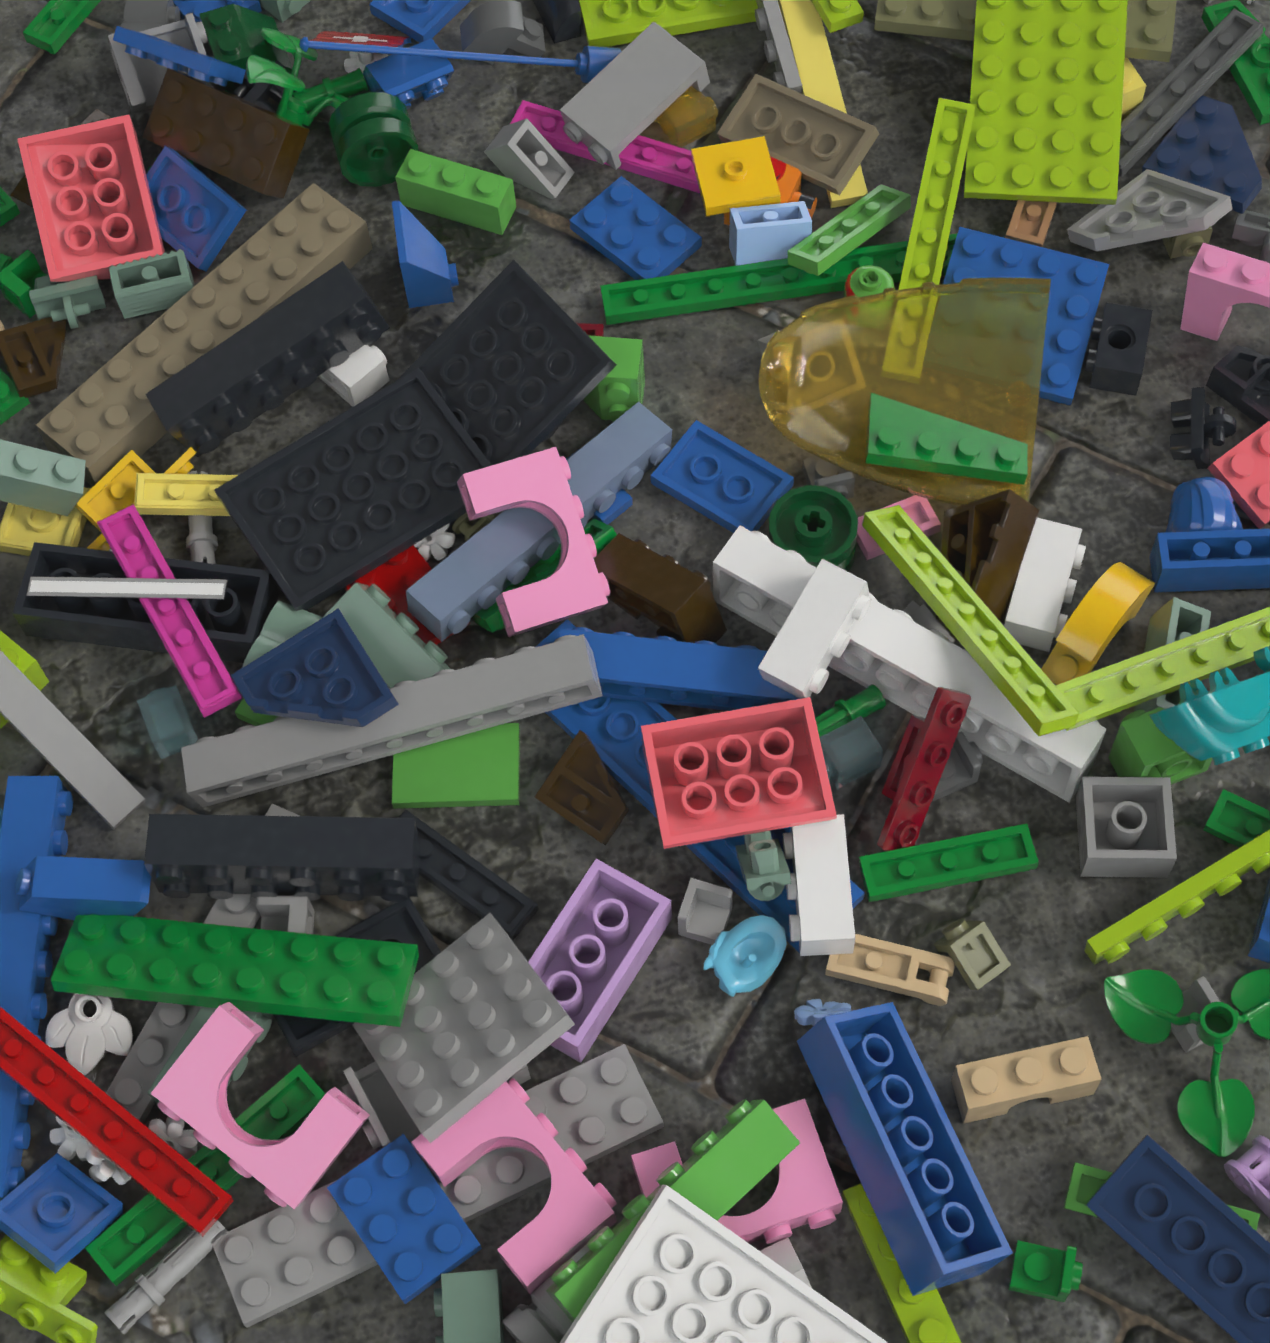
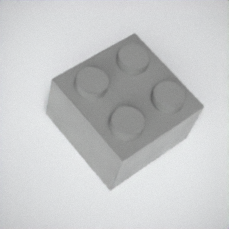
(1125, 827)

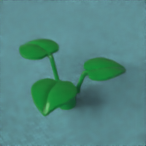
(265, 71)
(1146, 1005)

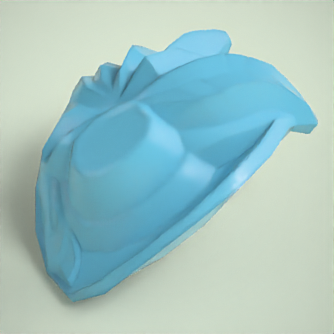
(747, 954)

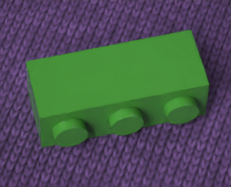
(456, 191)

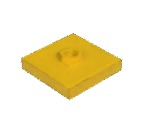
(735, 175)

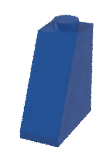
(83, 886)

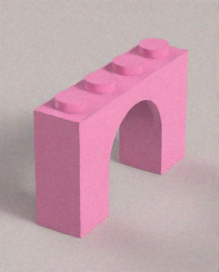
(1218, 282)
(541, 485)
(198, 1094)
(804, 1188)
(573, 1207)

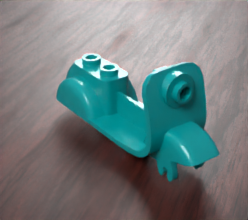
(1223, 719)

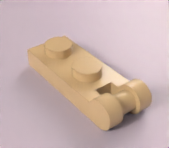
(894, 969)

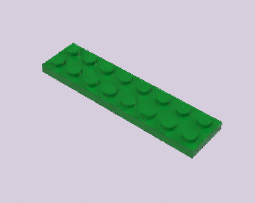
(237, 965)

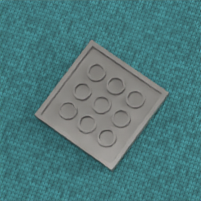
(465, 1028)

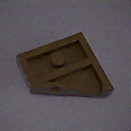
(34, 355)
(584, 791)

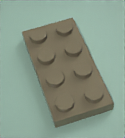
(801, 132)

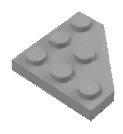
(1149, 210)

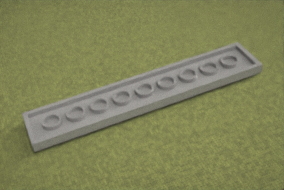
(315, 1247)

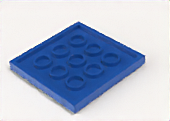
(1071, 305)

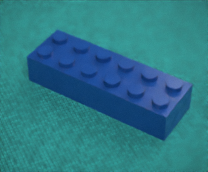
(903, 1148)

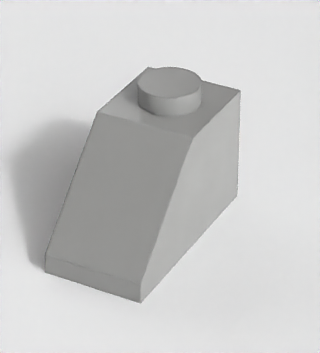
(529, 159)

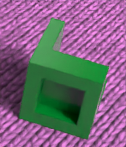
(19, 279)

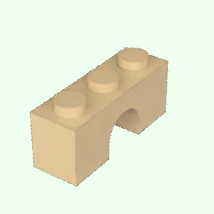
(1049, 1071)

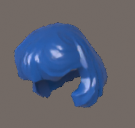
(1202, 506)

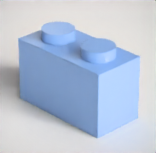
(767, 231)

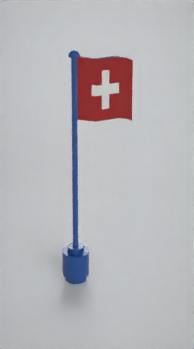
(587, 64)

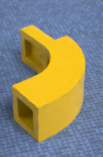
(1095, 622)

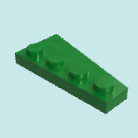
(1252, 67)
(933, 443)

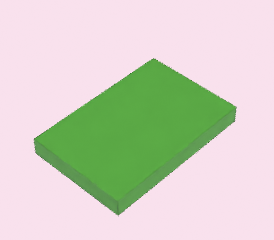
(460, 771)

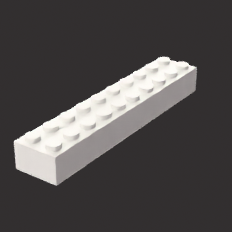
(905, 664)

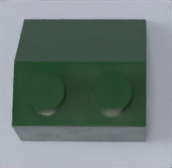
(235, 35)

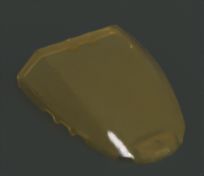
(941, 348)

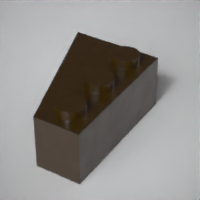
(988, 544)
(660, 590)

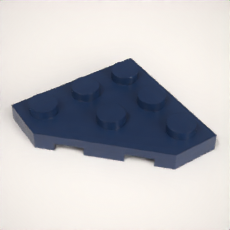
(1210, 152)
(317, 678)

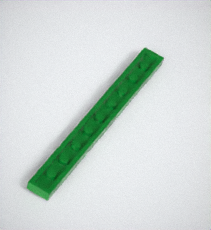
(744, 284)

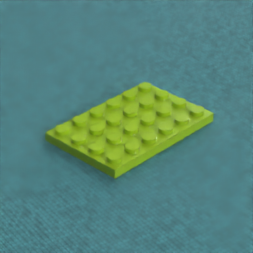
(1046, 100)

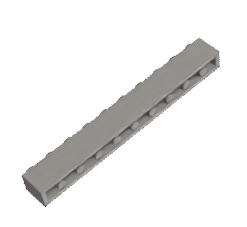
(427, 713)

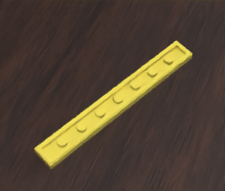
(818, 76)

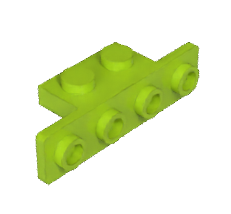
(39, 1296)

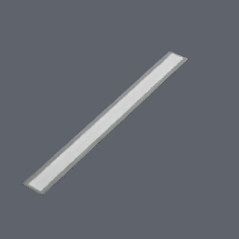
(127, 587)

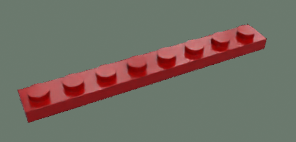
(110, 1127)

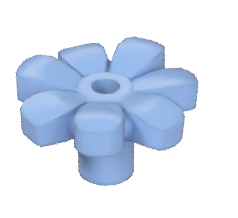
(815, 1011)

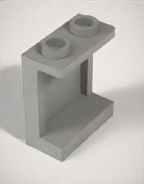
(143, 77)

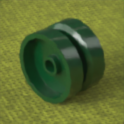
(372, 138)
(815, 525)

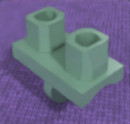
(66, 299)
(763, 865)

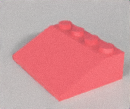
(90, 198)
(737, 772)

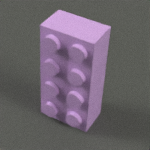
(598, 950)

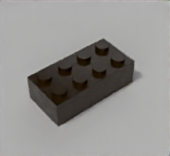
(226, 133)

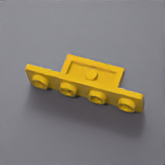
(117, 490)

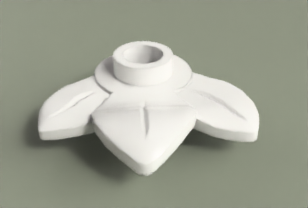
(89, 1037)

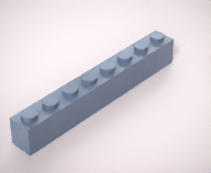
(521, 536)

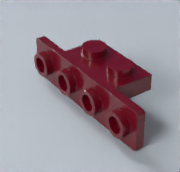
(920, 766)

